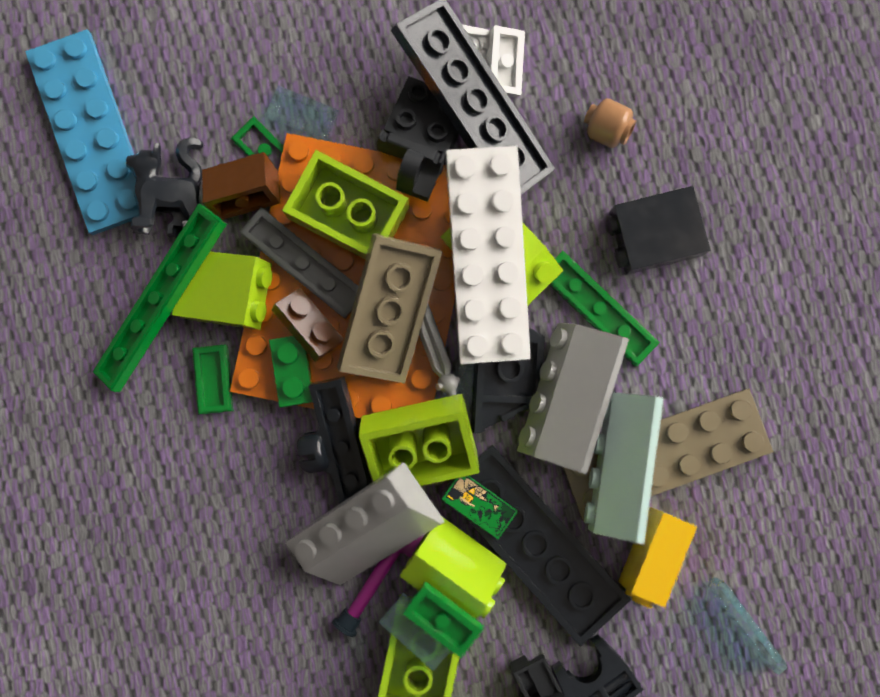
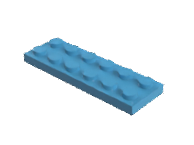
(86, 129)

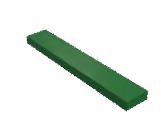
(159, 298)

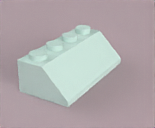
(624, 467)

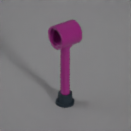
(350, 618)

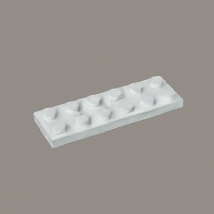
(488, 254)

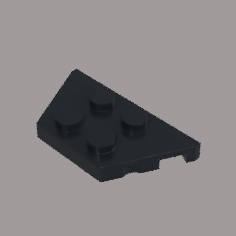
(505, 386)

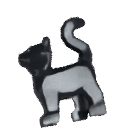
(165, 194)

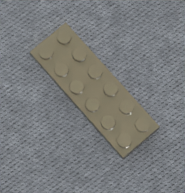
(695, 445)

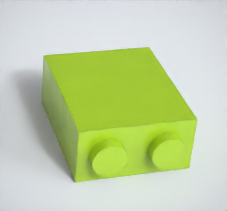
(227, 291)
(456, 568)

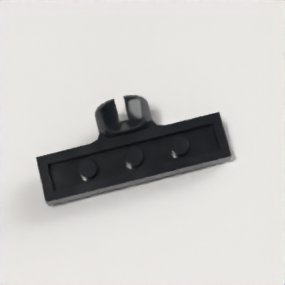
(337, 442)

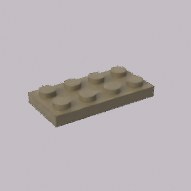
(389, 308)

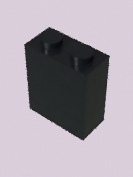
(658, 230)

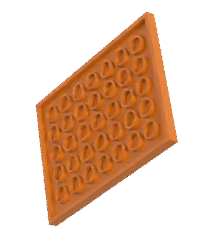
(422, 225)

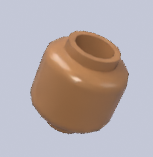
(610, 123)

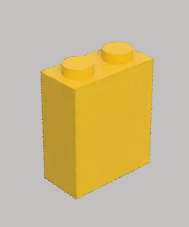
(656, 563)

